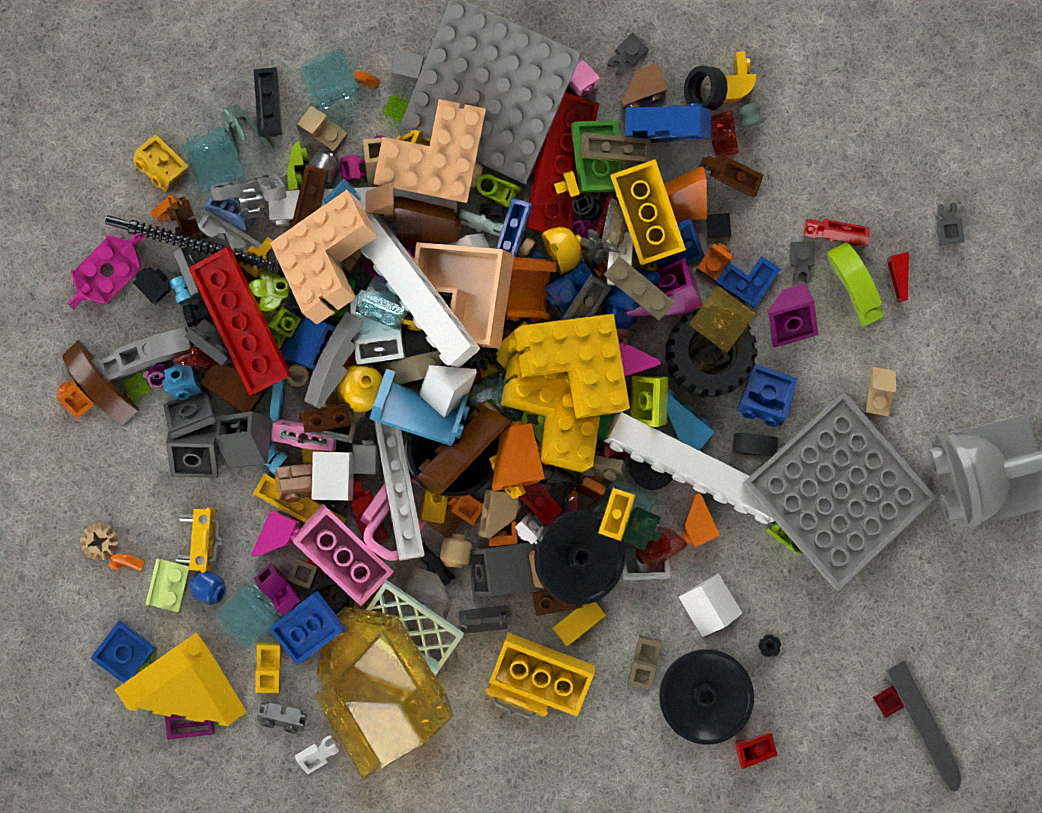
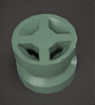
(750, 115)

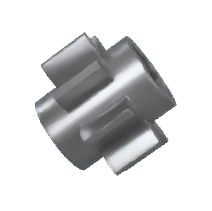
(251, 203)

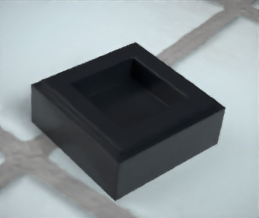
(718, 225)

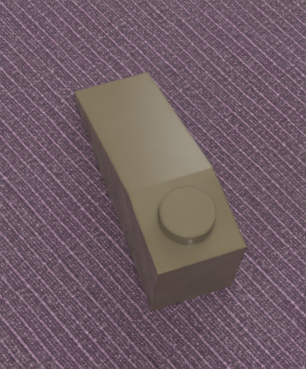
(412, 368)

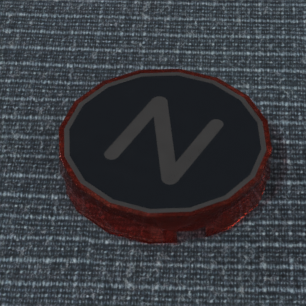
(569, 498)

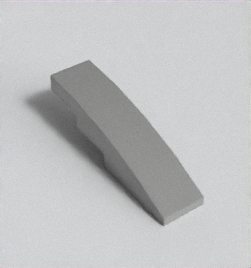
(329, 366)

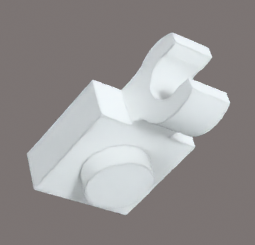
(315, 756)

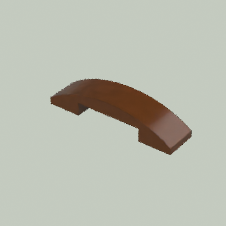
(97, 386)

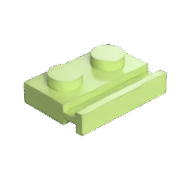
(168, 585)

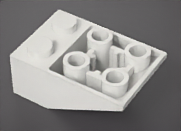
(376, 341)

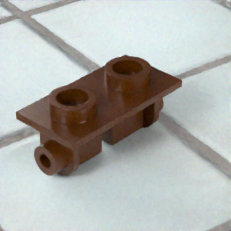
(180, 212)
(325, 417)
(547, 604)

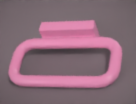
(373, 517)

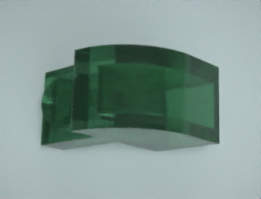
(641, 528)

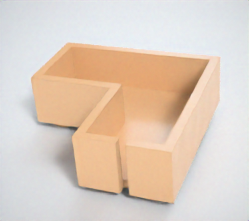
(445, 165)
(314, 249)
(477, 283)

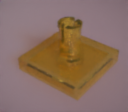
(722, 319)

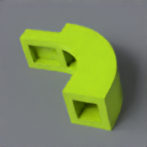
(858, 283)

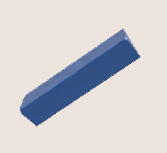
(514, 226)

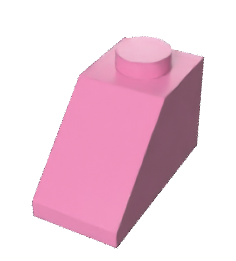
(583, 80)

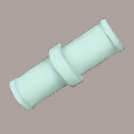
(481, 223)

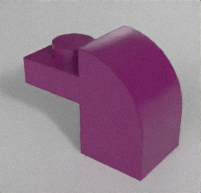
(277, 588)

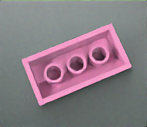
(342, 555)

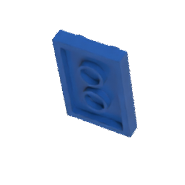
(307, 628)

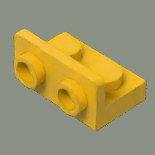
(159, 162)

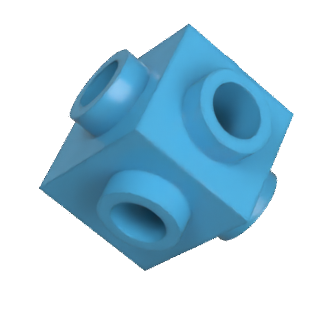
(181, 382)

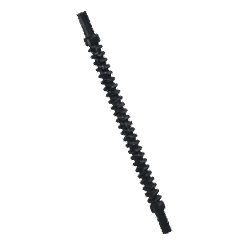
(135, 227)

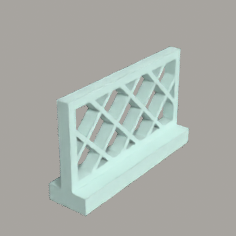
(426, 613)

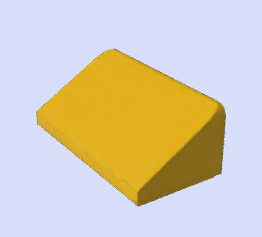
(617, 514)

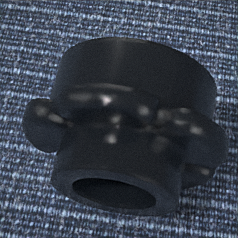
(763, 645)

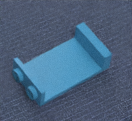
(409, 412)

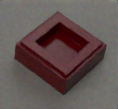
(888, 701)

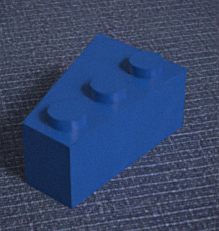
(669, 123)

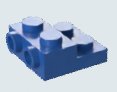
(566, 287)
(767, 396)

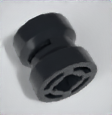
(591, 210)
(196, 313)

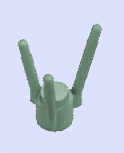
(235, 118)

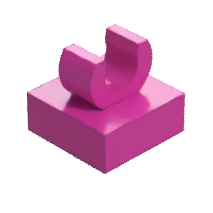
(350, 168)

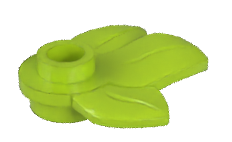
(267, 290)

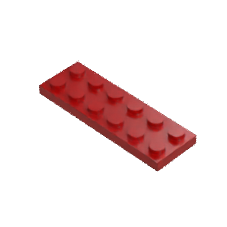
(556, 158)
(240, 321)

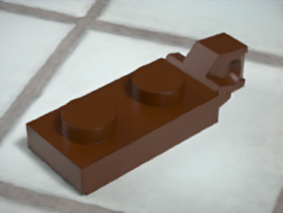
(733, 174)

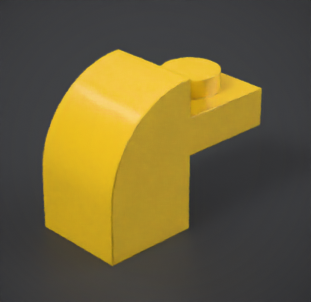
(741, 83)

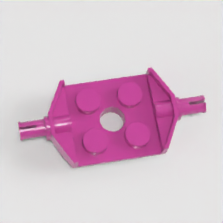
(88, 275)

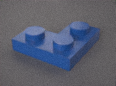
(692, 245)
(749, 287)

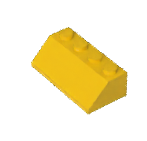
(648, 212)
(542, 674)

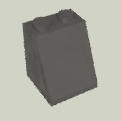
(501, 570)

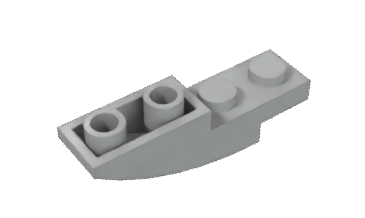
(145, 353)

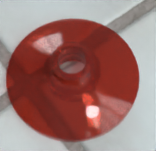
(195, 357)

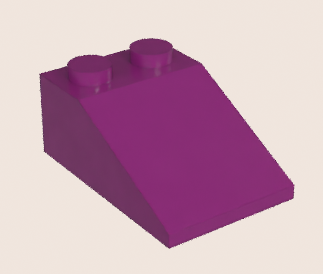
(679, 285)

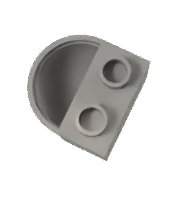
(989, 471)

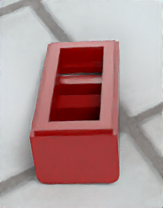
(899, 272)

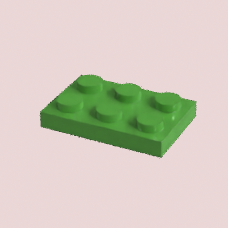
(592, 173)

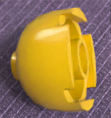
(563, 248)
(359, 387)

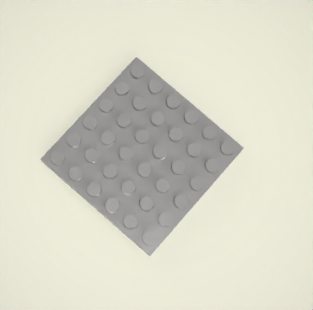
(495, 67)
(839, 491)

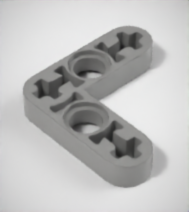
(267, 184)

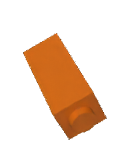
(688, 195)
(517, 458)

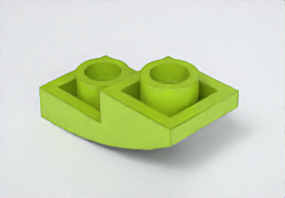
(296, 161)
(283, 325)

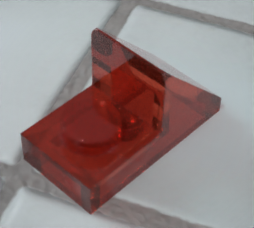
(723, 134)
(664, 548)

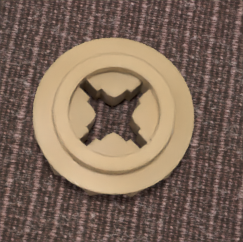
(108, 547)

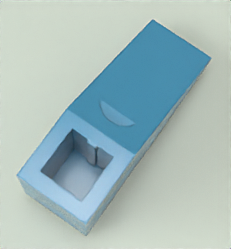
(685, 425)

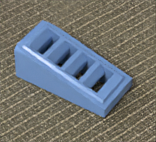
(238, 220)

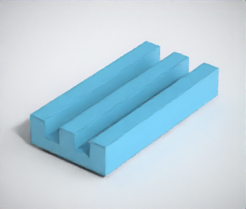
(277, 401)

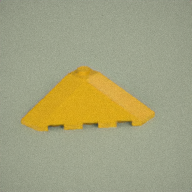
(184, 684)

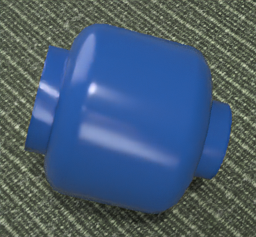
(621, 318)
(208, 587)

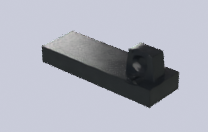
(268, 102)

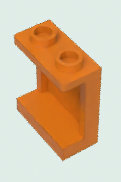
(527, 289)

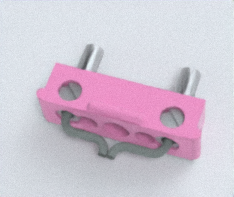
(284, 431)

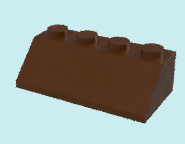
(454, 459)

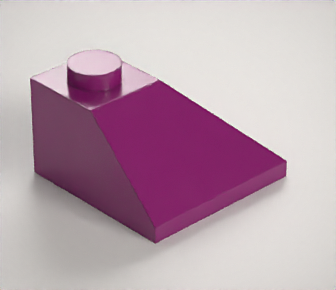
(792, 316)

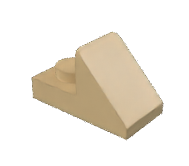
(322, 128)
(880, 391)

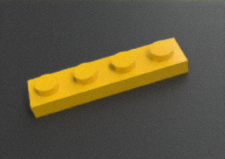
(301, 509)

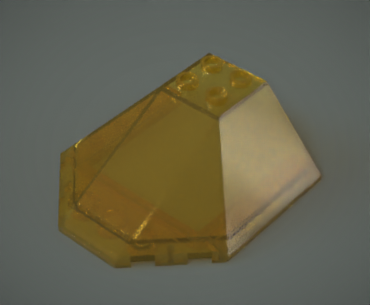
(379, 690)

